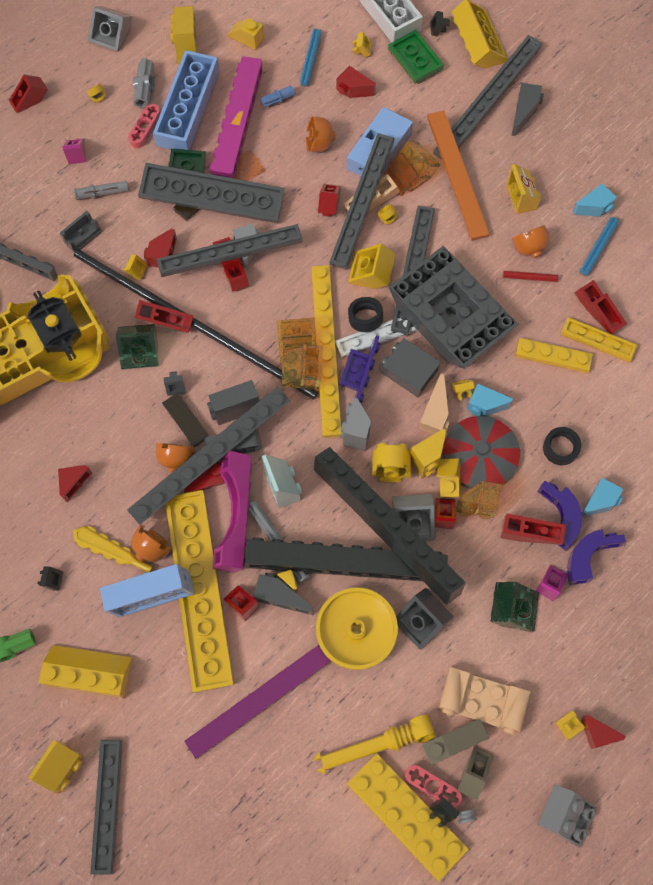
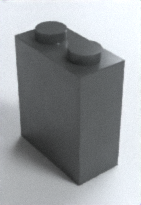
(410, 367)
(232, 402)

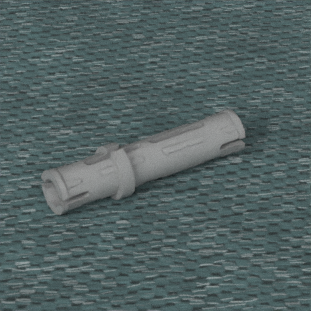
(80, 193)

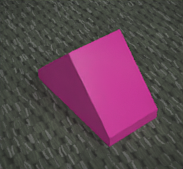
(75, 151)
(552, 583)

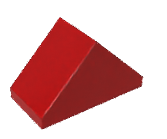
(72, 479)
(445, 513)
(241, 602)
(599, 733)

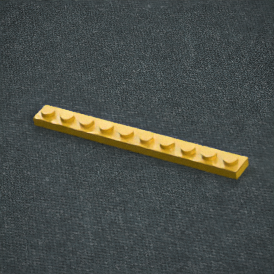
(325, 337)

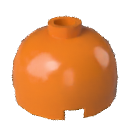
(320, 134)
(532, 242)
(173, 455)
(149, 545)

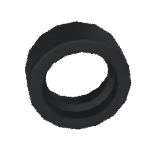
(361, 304)
(569, 434)

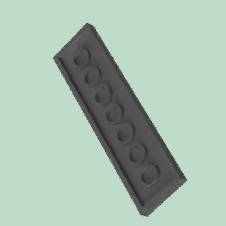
(211, 193)

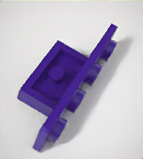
(357, 369)

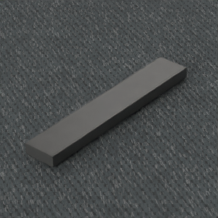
(106, 807)

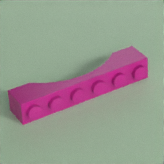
(236, 474)

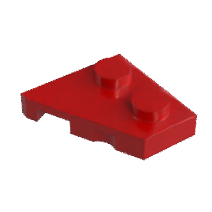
(206, 480)

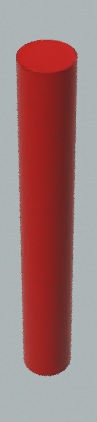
(530, 276)

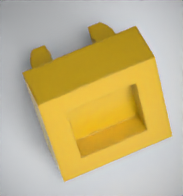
(362, 45)
(135, 267)
(462, 386)
(570, 725)

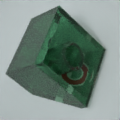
(137, 346)
(514, 606)

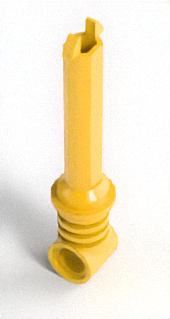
(393, 739)

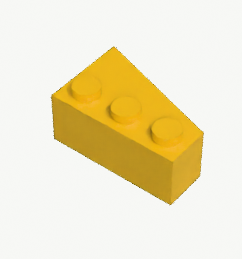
(183, 30)

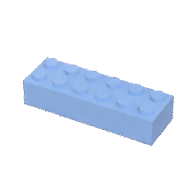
(186, 101)

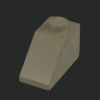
(475, 773)

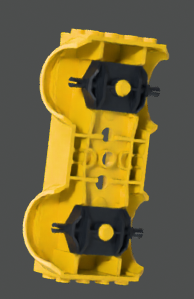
(60, 335)

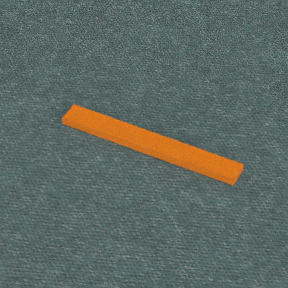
(457, 175)

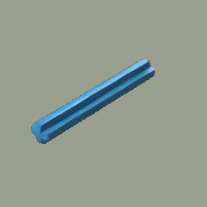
(310, 57)
(599, 246)

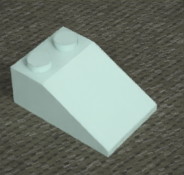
(281, 481)

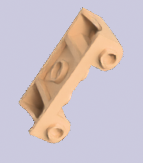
(484, 700)

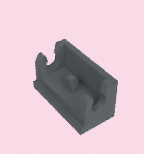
(80, 232)

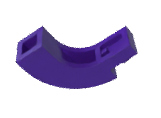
(568, 508)
(579, 565)

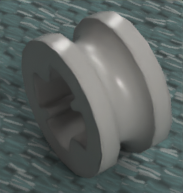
(467, 816)

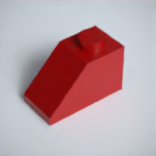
(354, 84)
(28, 93)
(328, 199)
(160, 247)

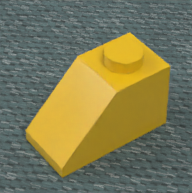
(248, 33)

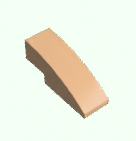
(384, 192)

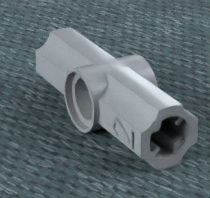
(143, 83)

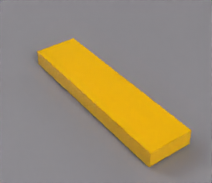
(599, 339)

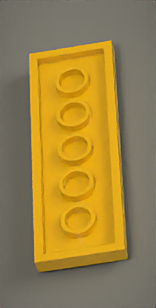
(407, 817)

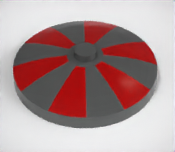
(485, 450)

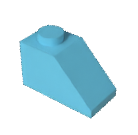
(596, 203)
(487, 401)
(603, 498)

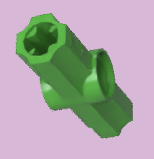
(16, 643)

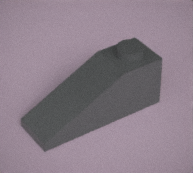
(527, 105)
(276, 593)

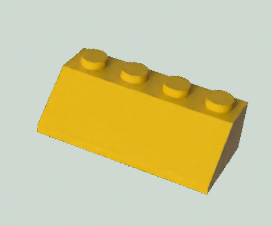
(479, 35)
(86, 671)

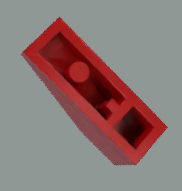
(163, 316)
(532, 530)

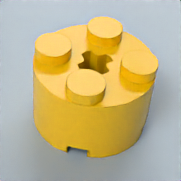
(391, 462)

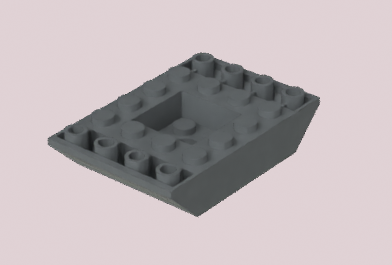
(444, 285)

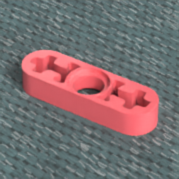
(144, 118)
(450, 789)

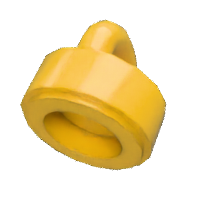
(95, 90)
(386, 212)

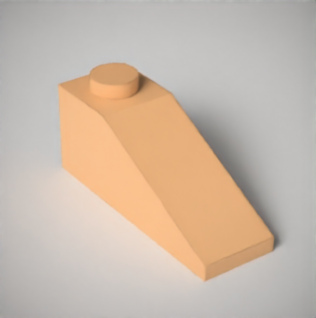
(436, 412)

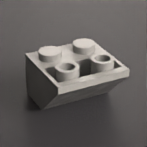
(356, 427)
(567, 815)

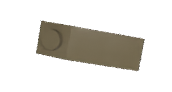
(455, 741)

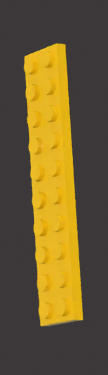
(203, 611)

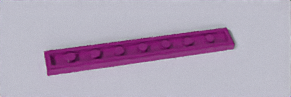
(256, 702)

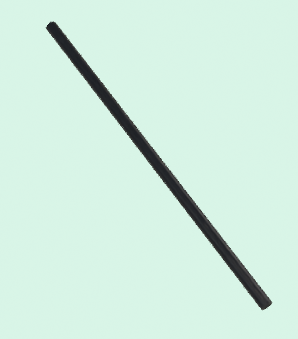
(196, 324)

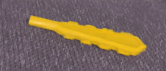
(99, 544)

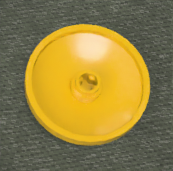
(356, 628)

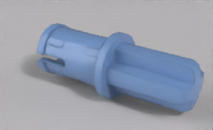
(277, 96)

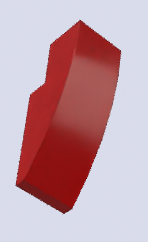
(234, 271)
(600, 307)

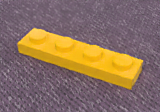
(553, 355)

